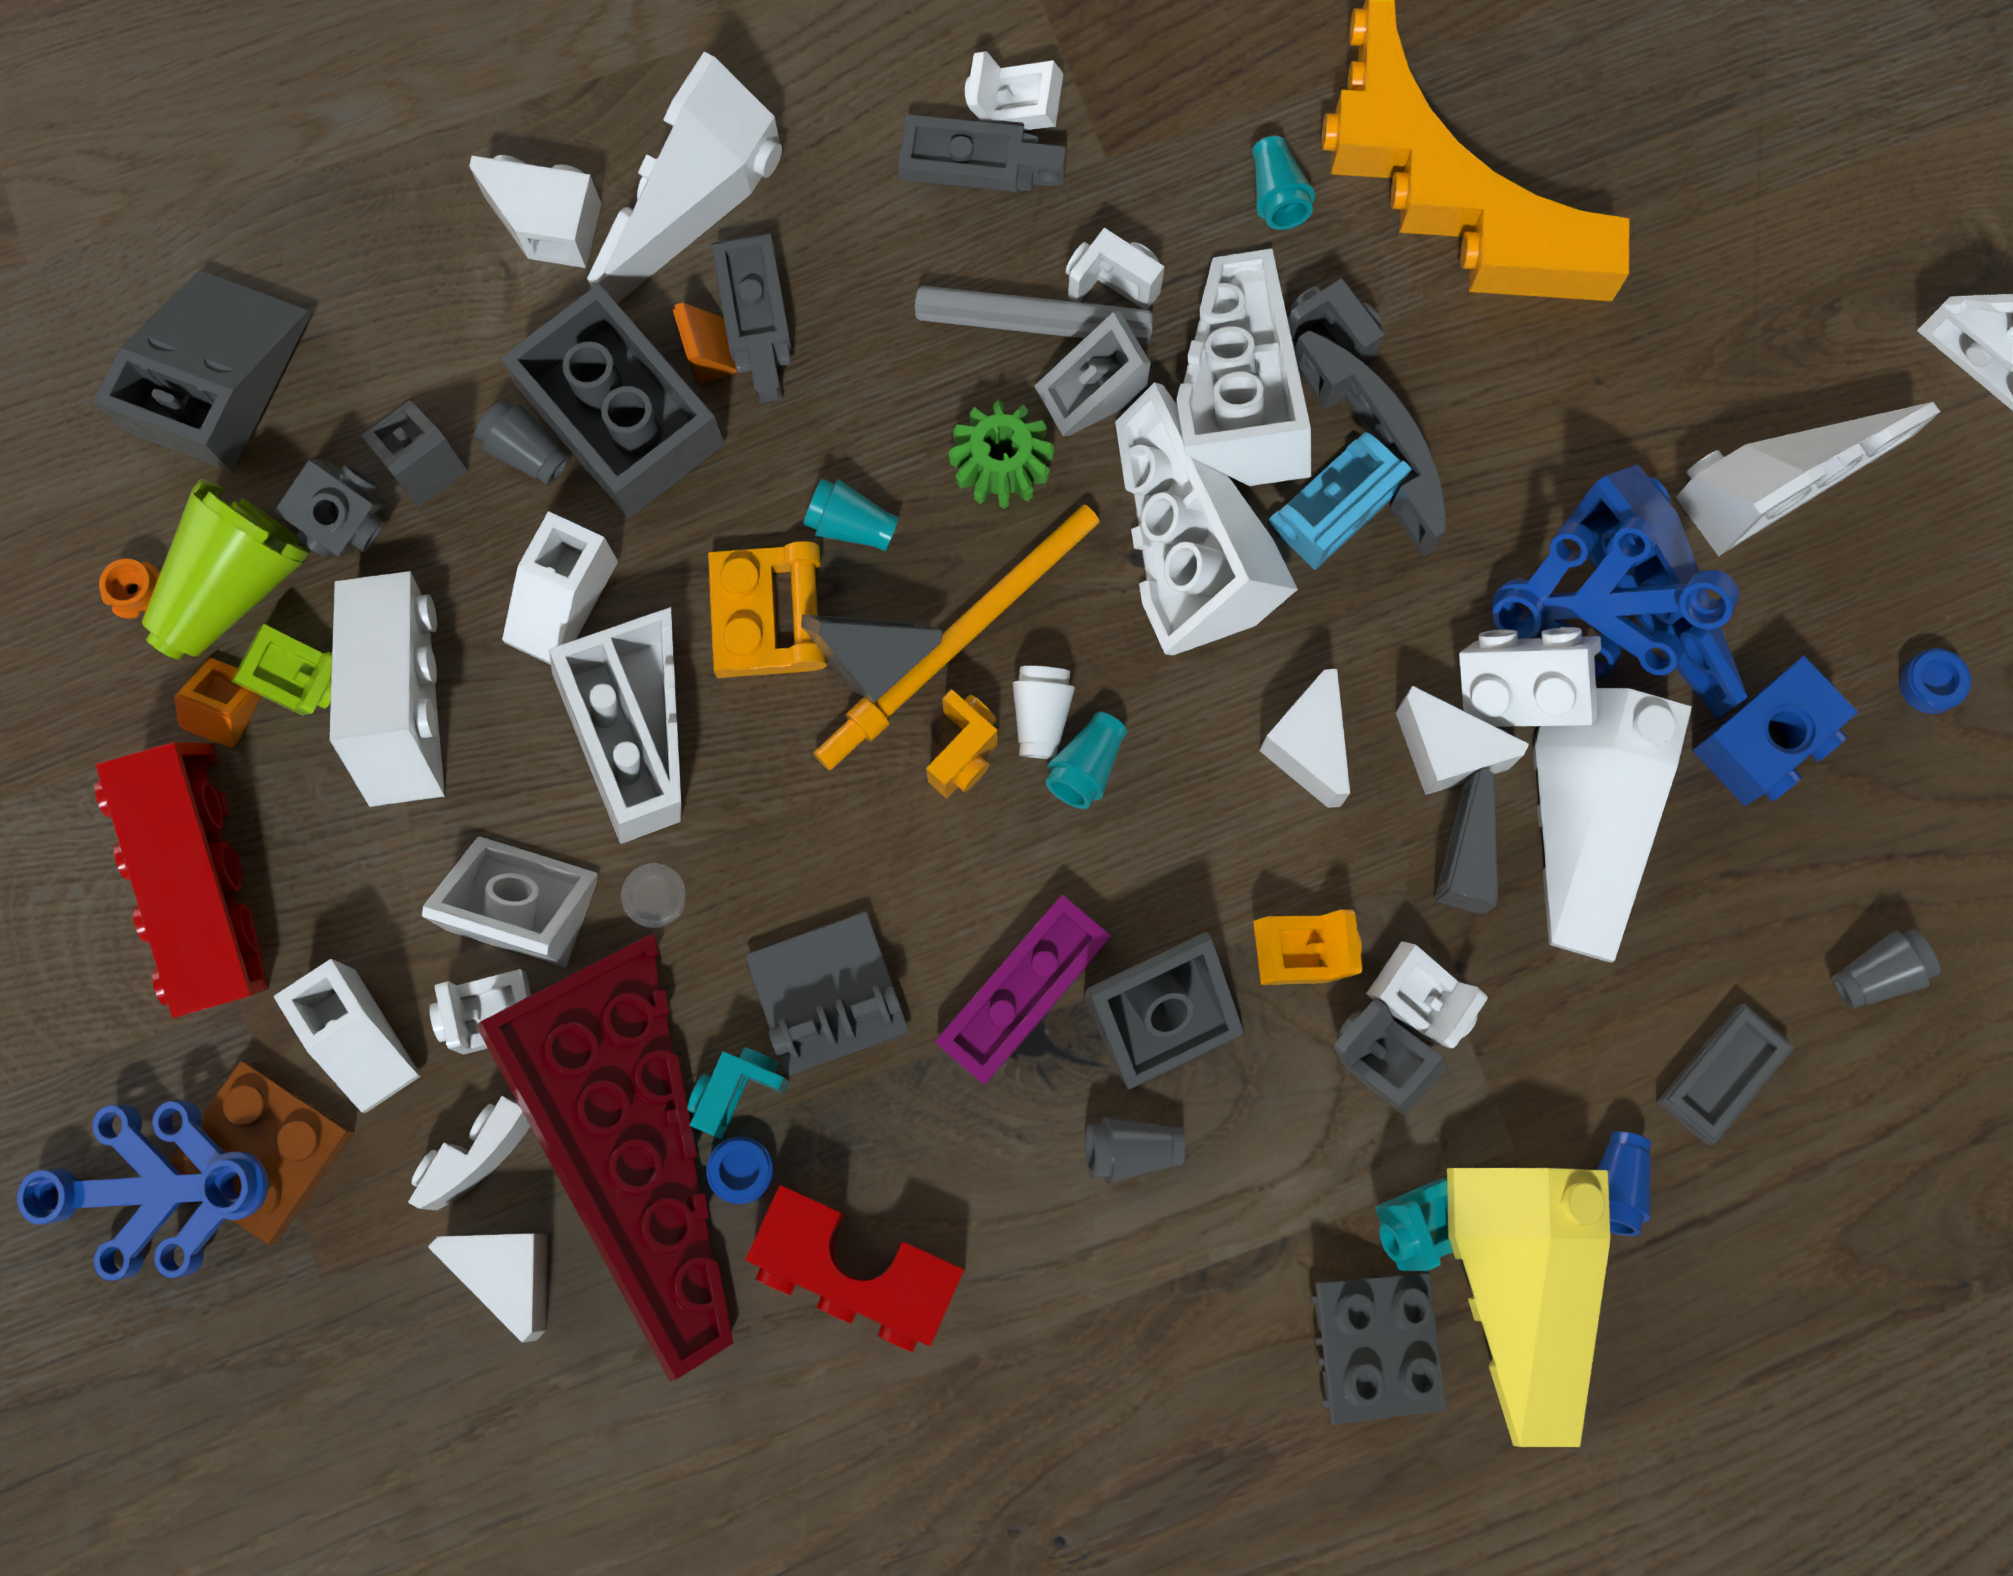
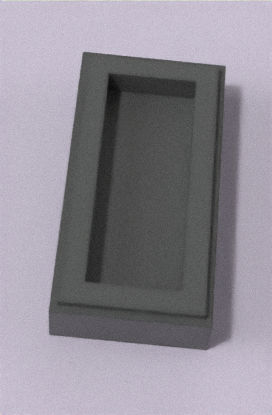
(1725, 1074)

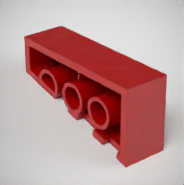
(182, 875)

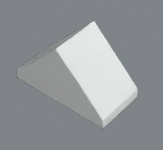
(1312, 742)
(1452, 744)
(505, 1274)

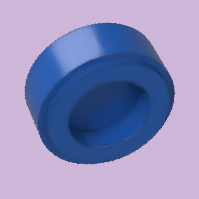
(1935, 681)
(740, 1170)

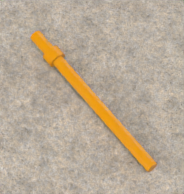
(869, 718)

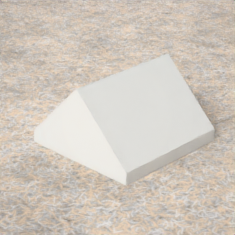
(514, 901)

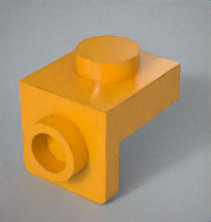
(964, 758)
(1308, 948)

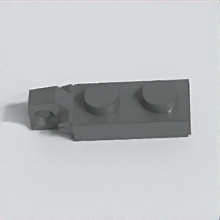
(977, 155)
(753, 310)

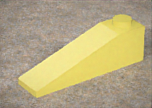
(1537, 1279)

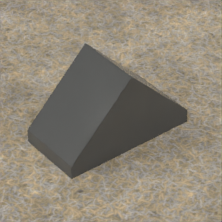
(415, 453)
(871, 651)

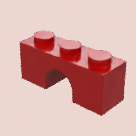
(799, 1250)

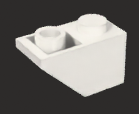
(543, 208)
(556, 586)
(347, 1034)

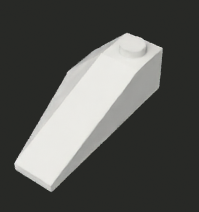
(706, 168)
(1242, 380)
(1772, 477)
(1201, 543)
(1601, 813)

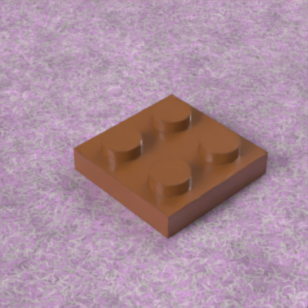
(281, 1130)

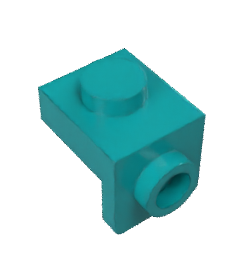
(718, 1095)
(1416, 1227)

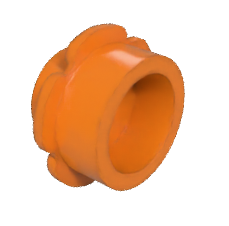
(119, 577)

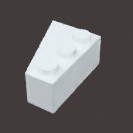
(386, 689)
(624, 715)

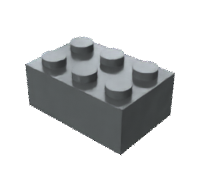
(613, 400)

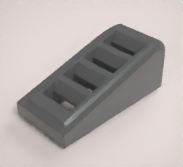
(1470, 861)

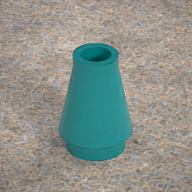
(1282, 189)
(849, 516)
(1085, 764)

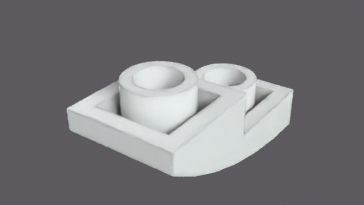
(455, 1170)

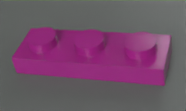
(1023, 990)

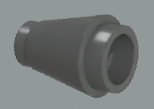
(520, 442)
(1888, 970)
(1131, 1148)

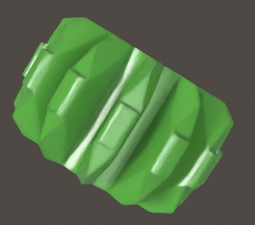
(997, 433)

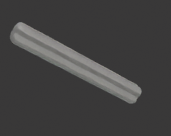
(1023, 313)

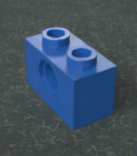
(1800, 705)

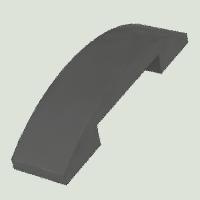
(1339, 375)

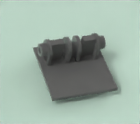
(826, 994)
(1378, 1347)

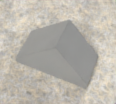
(1096, 377)

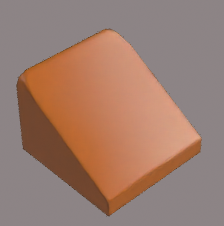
(704, 343)
(214, 705)

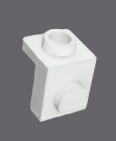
(1015, 94)
(1122, 266)
(1427, 997)
(465, 1005)

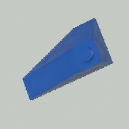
(1706, 655)

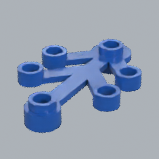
(1606, 607)
(157, 1190)

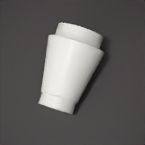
(1041, 709)

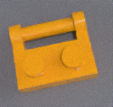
(746, 612)

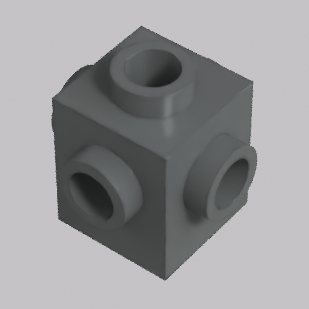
(312, 505)

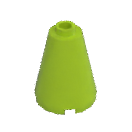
(216, 571)

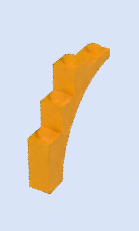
(1509, 235)

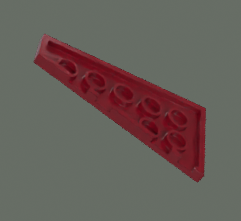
(614, 1121)

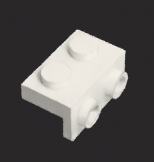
(1531, 679)

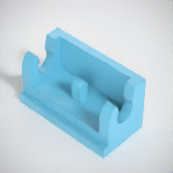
(1340, 500)

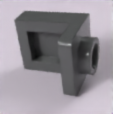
(1341, 317)
(1388, 1057)

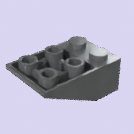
(202, 369)

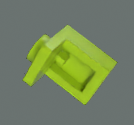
(286, 672)

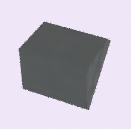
(1164, 1010)

